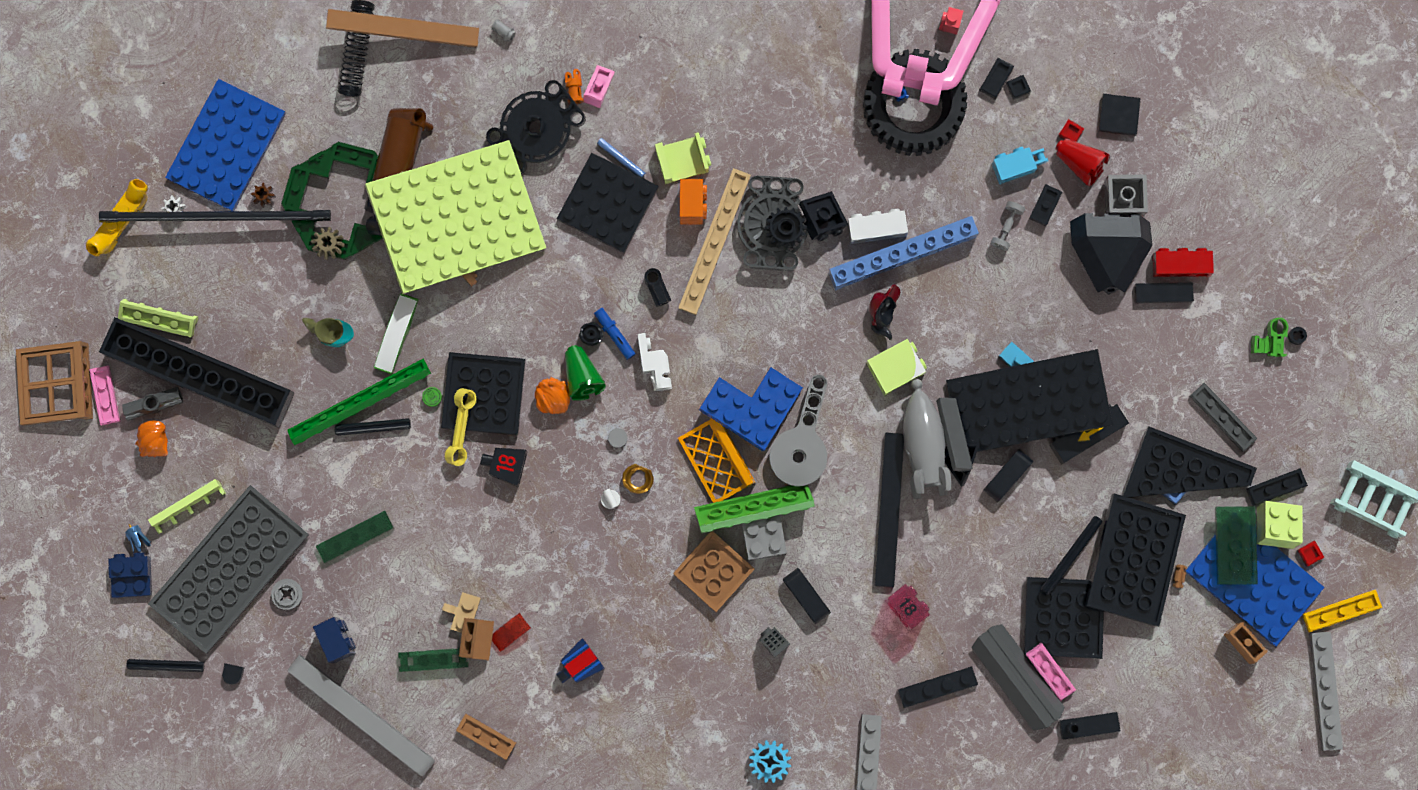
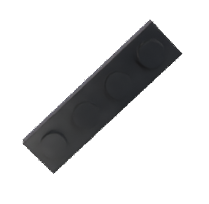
(937, 687)

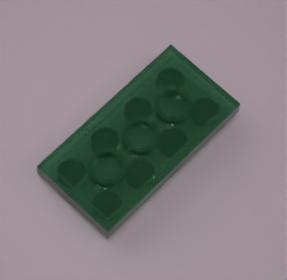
(1236, 546)

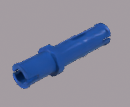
(610, 327)

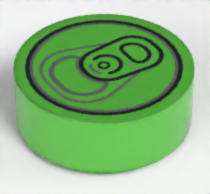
(432, 397)

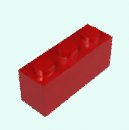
(1182, 263)

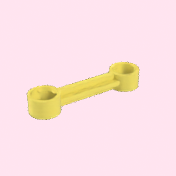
(460, 427)

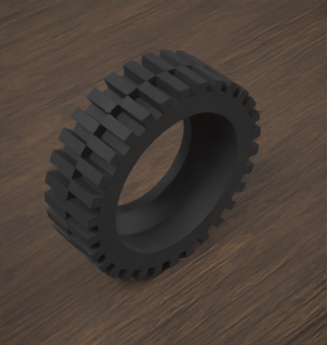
(946, 127)

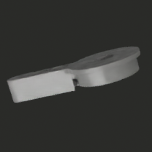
(802, 440)

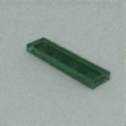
(354, 536)

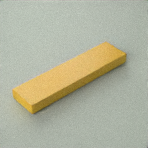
(1342, 611)

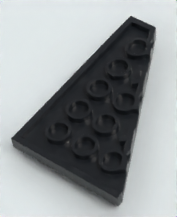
(1177, 466)

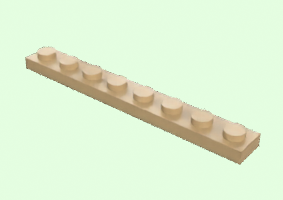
(714, 241)

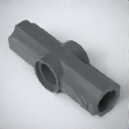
(141, 406)

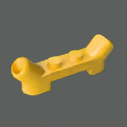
(108, 233)

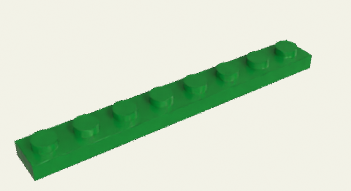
(358, 402)

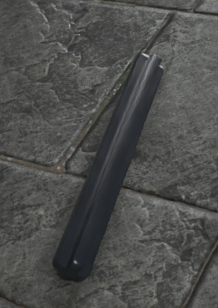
(1071, 555)

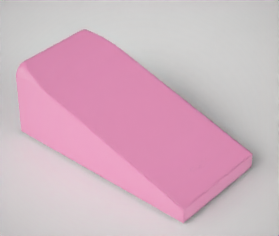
(598, 86)

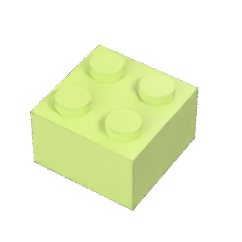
(1279, 524)

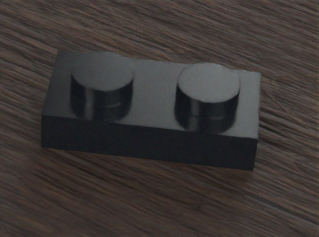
(1045, 205)

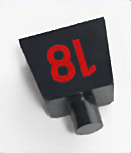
(506, 464)

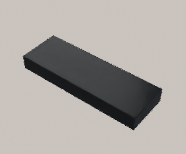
(1164, 292)
(1276, 487)

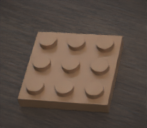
(713, 571)

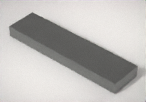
(1223, 417)
(954, 434)

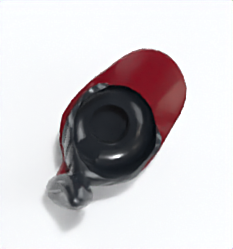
(882, 309)

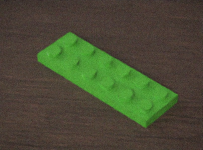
(753, 507)

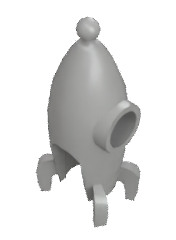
(925, 444)

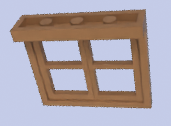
(79, 379)

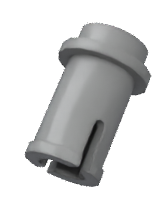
(507, 33)

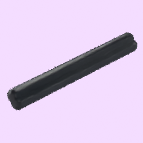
(370, 427)
(165, 665)

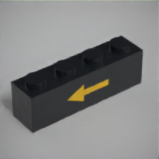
(1073, 444)

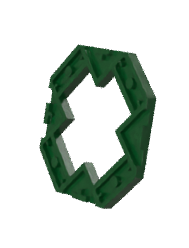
(321, 165)

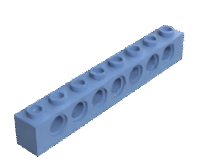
(903, 253)

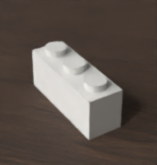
(877, 226)

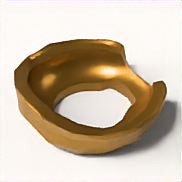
(629, 471)

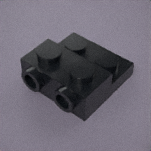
(823, 216)

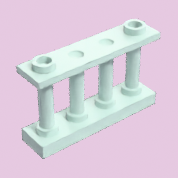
(1375, 480)

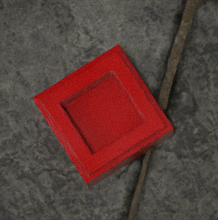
(1071, 131)
(1310, 553)

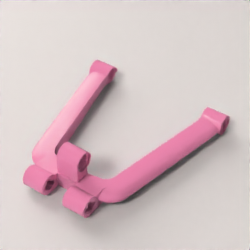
(915, 73)

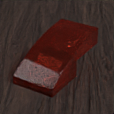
(510, 632)

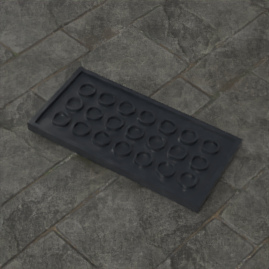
(1032, 401)

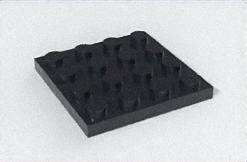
(607, 202)
(497, 389)
(1062, 620)

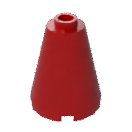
(1082, 160)

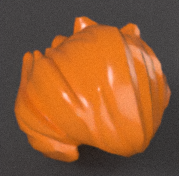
(552, 396)
(152, 439)

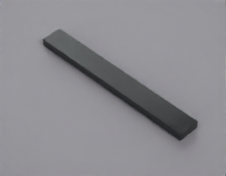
(889, 510)

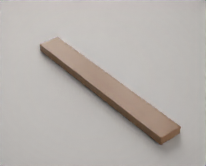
(402, 28)

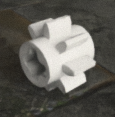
(169, 204)

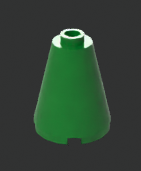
(582, 375)

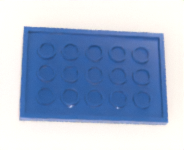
(225, 145)
(1271, 605)

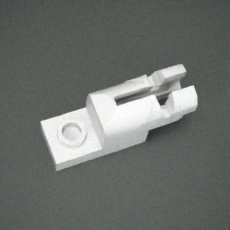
(655, 363)

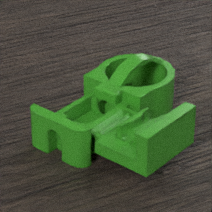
(1275, 343)

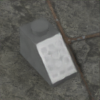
(773, 641)

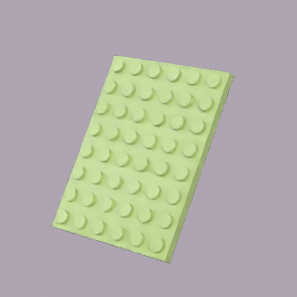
(455, 216)

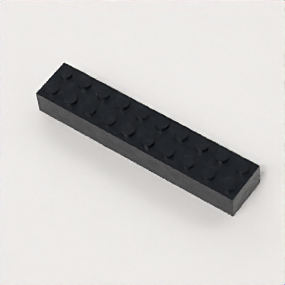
(196, 372)

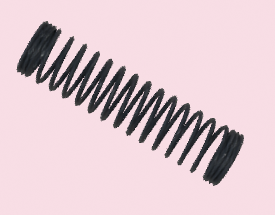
(348, 90)

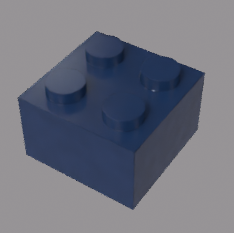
(334, 639)

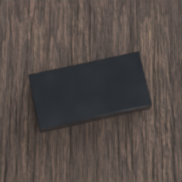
(996, 78)

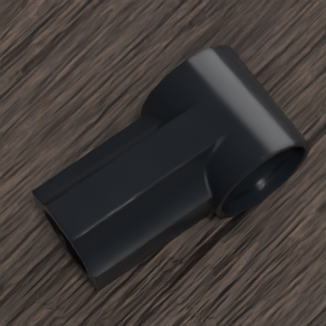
(657, 289)

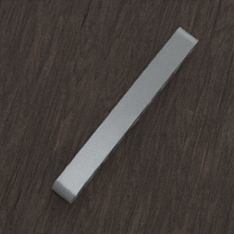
(361, 715)

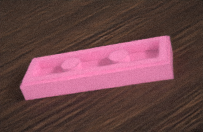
(104, 395)
(1050, 671)

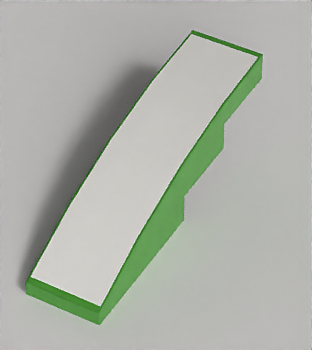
(396, 333)

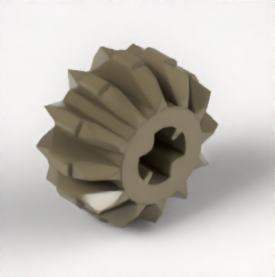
(329, 250)

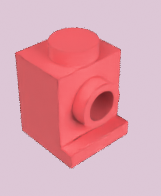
(951, 20)

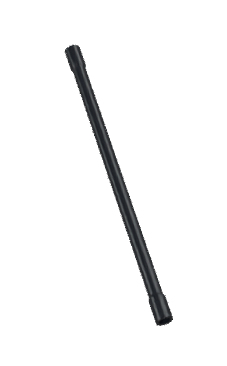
(314, 215)

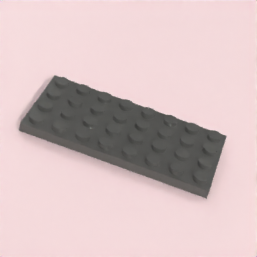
(228, 569)

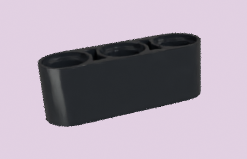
(1008, 475)
(806, 596)

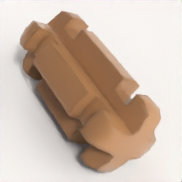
(1179, 576)

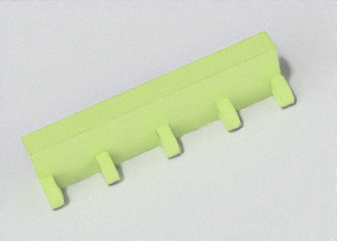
(157, 318)
(186, 503)

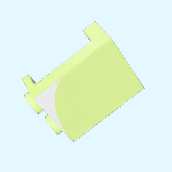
(896, 366)

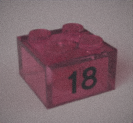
(907, 606)

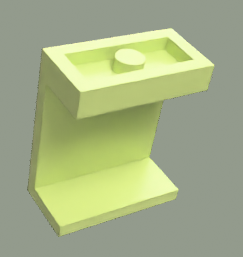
(683, 159)

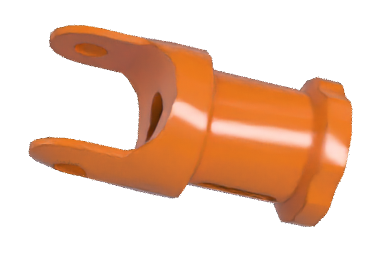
(574, 86)

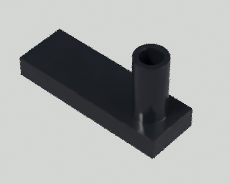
(1089, 725)

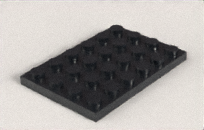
(1135, 560)

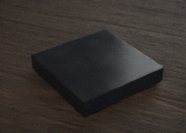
(1119, 114)

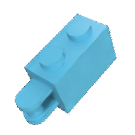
(1017, 164)

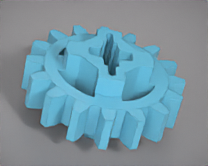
(768, 770)

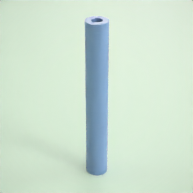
(621, 158)

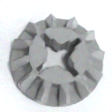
(277, 594)

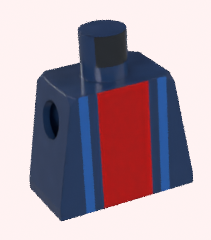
(579, 663)

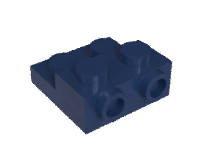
(130, 575)

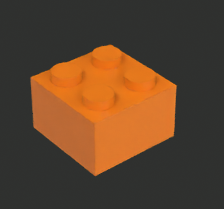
(691, 201)

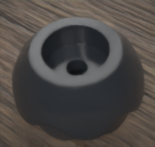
(588, 328)

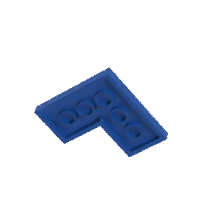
(755, 416)

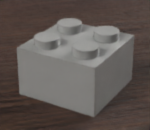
(1126, 195)
(764, 538)

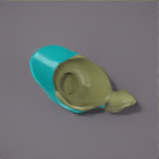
(330, 331)

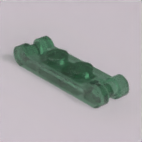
(431, 660)

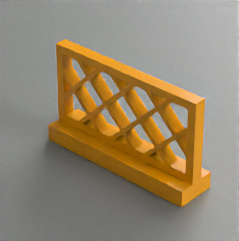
(731, 452)

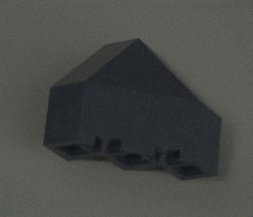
(1111, 248)

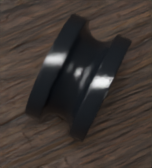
(1291, 337)

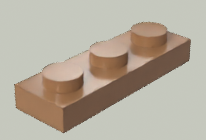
(486, 736)

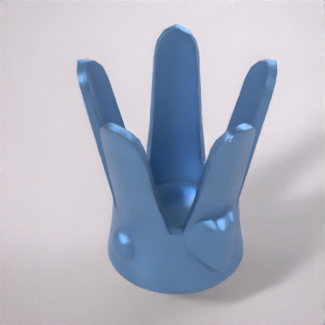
(132, 535)

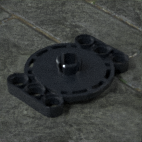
(552, 125)

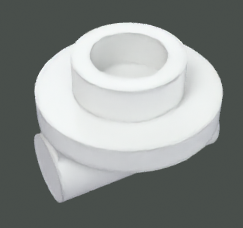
(610, 499)

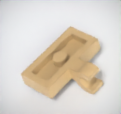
(466, 609)

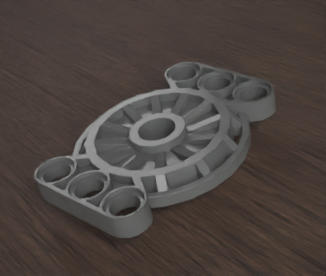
(756, 219)

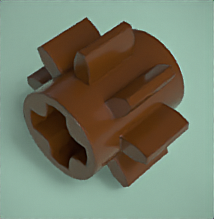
(266, 198)

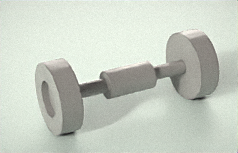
(1015, 208)

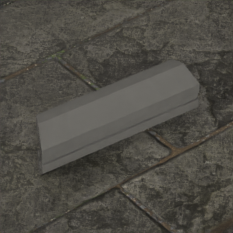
(1018, 678)

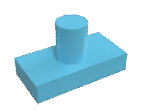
(1014, 356)

